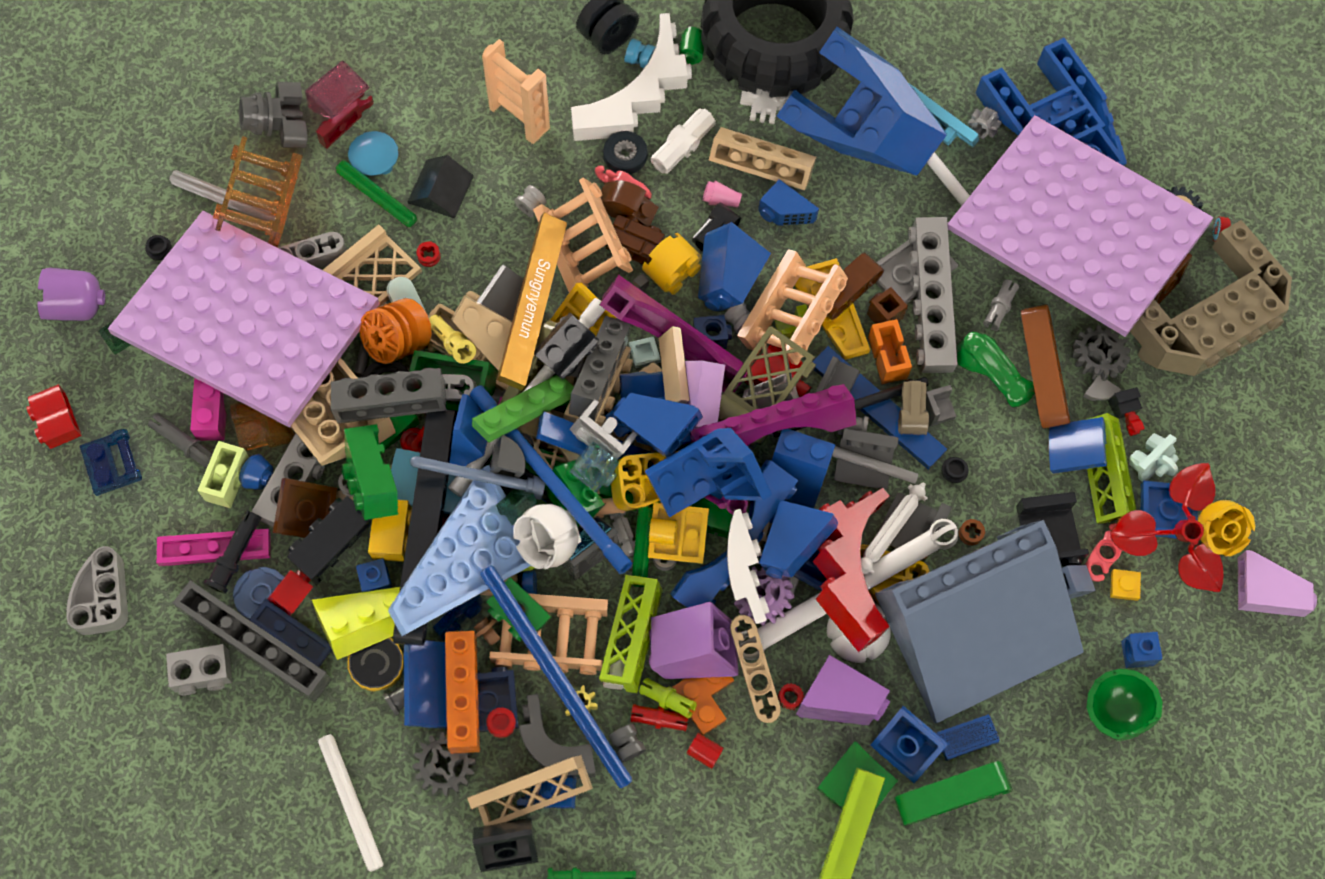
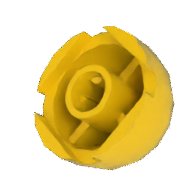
(1226, 527)

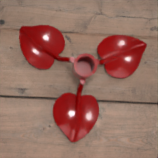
(1137, 533)

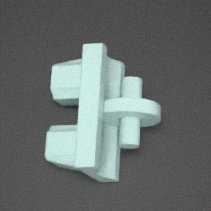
(1160, 460)

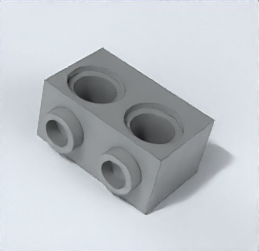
(199, 661)

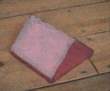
(335, 91)

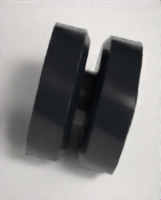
(607, 24)

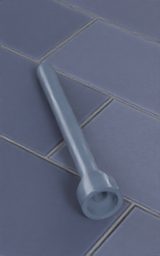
(532, 485)

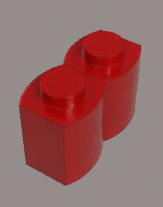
(53, 417)

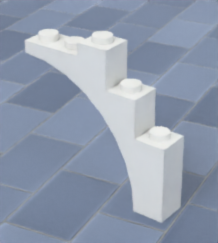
(643, 95)

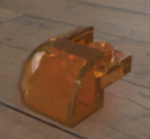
(258, 429)

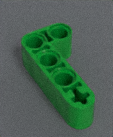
(953, 793)

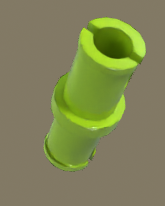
(668, 697)

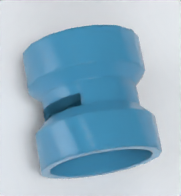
(639, 53)

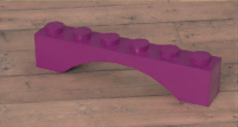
(641, 310)
(826, 409)

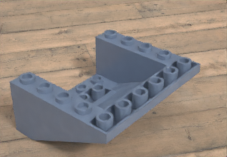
(984, 620)

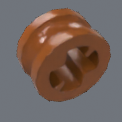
(978, 528)

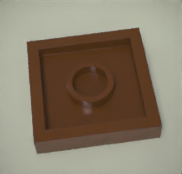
(300, 506)

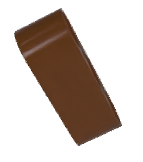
(861, 276)

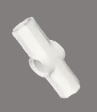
(683, 140)

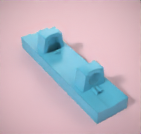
(953, 126)

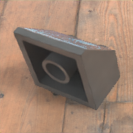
(587, 552)

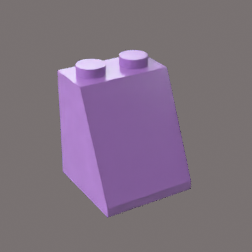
(693, 644)
(844, 696)

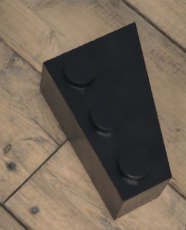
(328, 539)

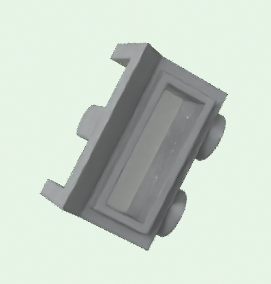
(588, 431)

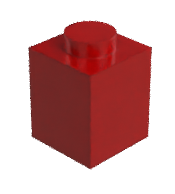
(291, 591)

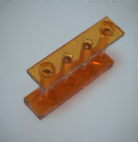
(282, 188)

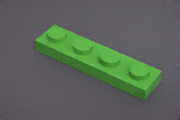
(522, 408)

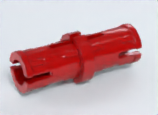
(658, 717)

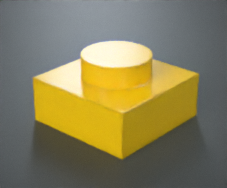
(1125, 584)

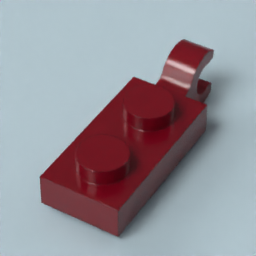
(334, 128)

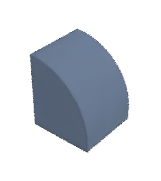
(1078, 580)

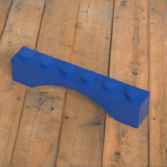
(703, 583)

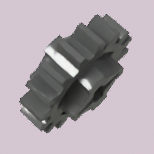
(1100, 353)
(432, 771)

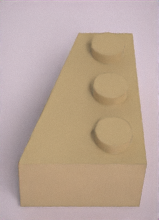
(484, 328)

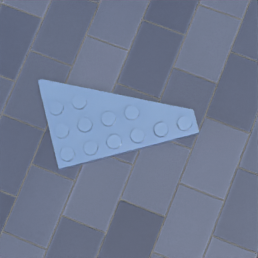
(452, 565)

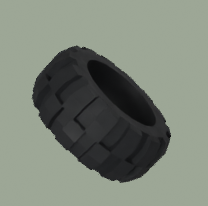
(767, 64)

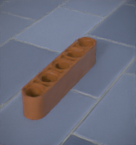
(1045, 366)

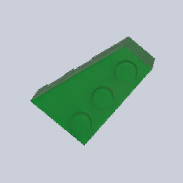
(367, 474)

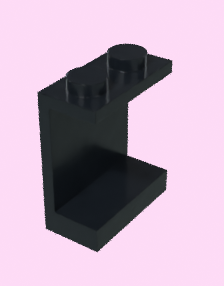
(1059, 519)

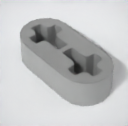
(453, 381)

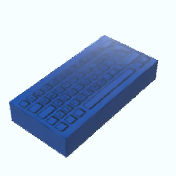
(968, 737)

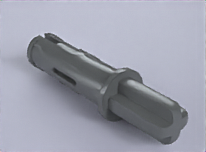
(190, 447)

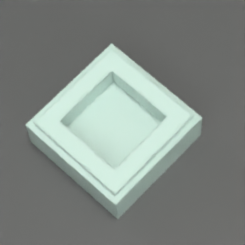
(644, 352)

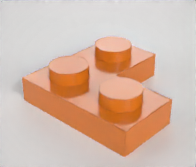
(707, 713)

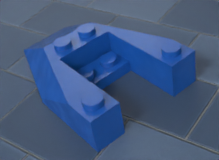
(1075, 108)
(881, 118)

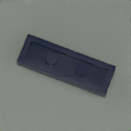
(291, 632)

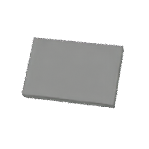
(899, 271)

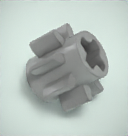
(985, 122)

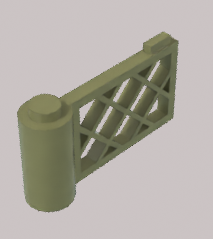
(733, 405)

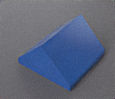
(466, 441)
(909, 744)

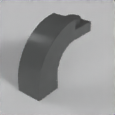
(543, 749)

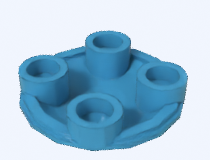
(373, 153)

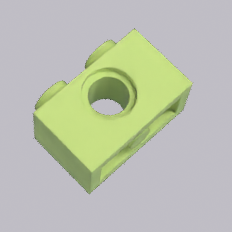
(222, 474)

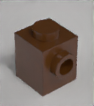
(886, 307)

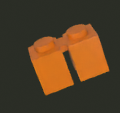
(885, 343)

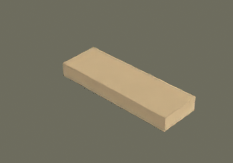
(673, 366)

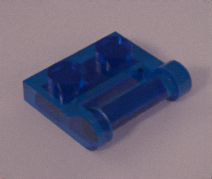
(102, 466)

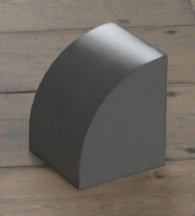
(507, 458)

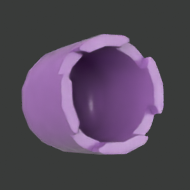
(69, 295)

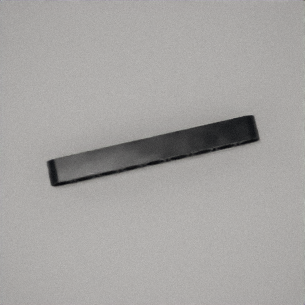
(427, 505)

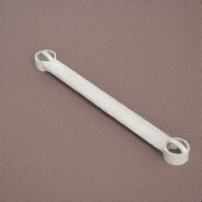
(883, 569)

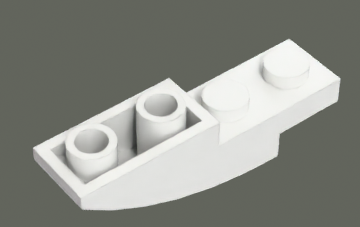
(740, 555)

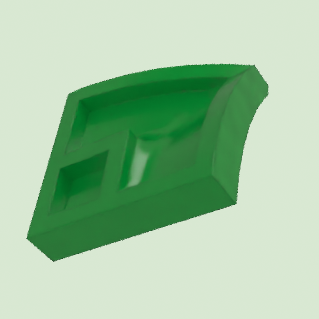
(839, 779)

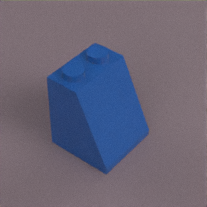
(729, 267)
(806, 461)

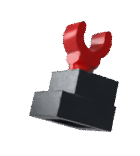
(1127, 405)

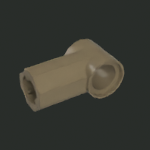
(913, 416)

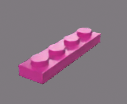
(208, 547)

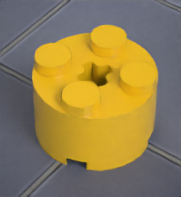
(672, 263)

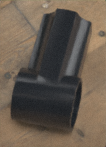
(718, 217)

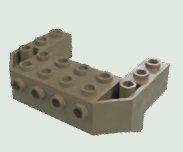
(1225, 319)

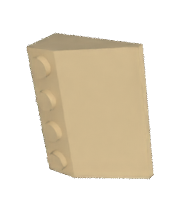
(319, 428)

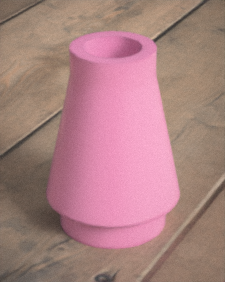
(719, 193)

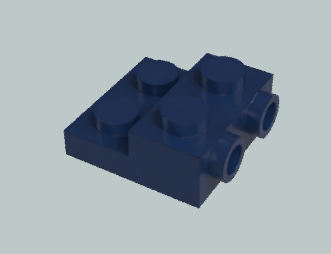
(496, 691)

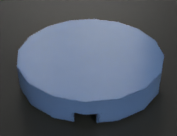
(244, 593)

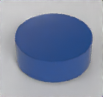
(529, 582)

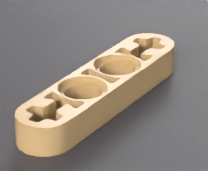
(752, 669)

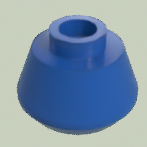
(255, 472)

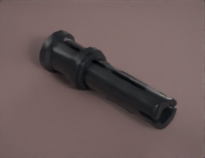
(228, 563)

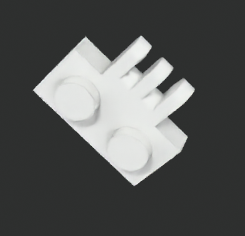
(763, 104)

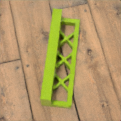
(1118, 473)
(640, 641)
(852, 825)

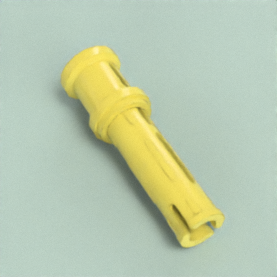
(454, 341)

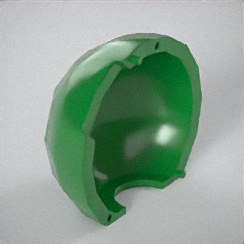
(1124, 704)

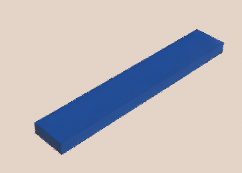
(886, 415)
(556, 432)

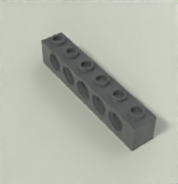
(252, 641)

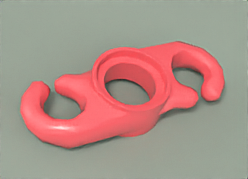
(619, 175)
(1097, 559)

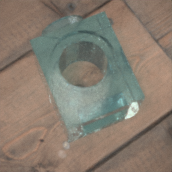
(596, 457)

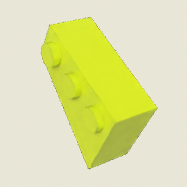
(356, 619)

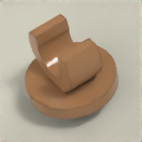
(485, 629)

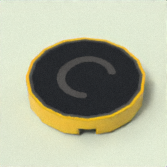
(377, 665)

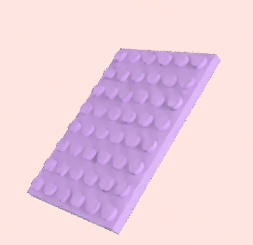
(1080, 225)
(244, 318)

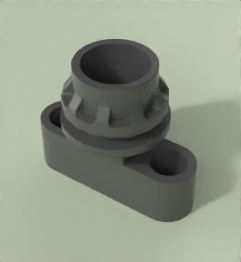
(276, 113)

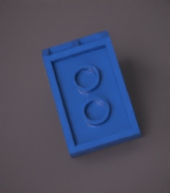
(707, 465)

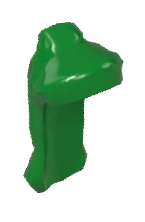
(982, 355)

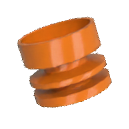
(395, 330)

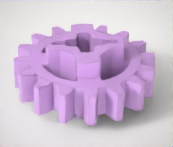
(776, 596)

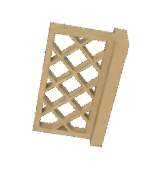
(363, 253)

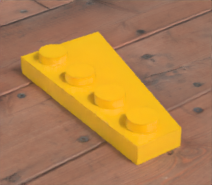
(846, 329)

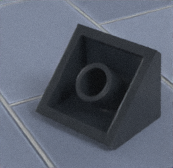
(441, 186)
(505, 845)

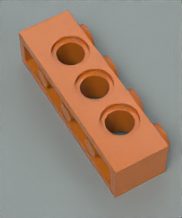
(462, 692)

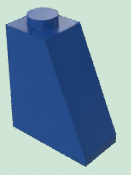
(657, 421)
(794, 538)

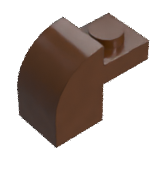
(628, 199)

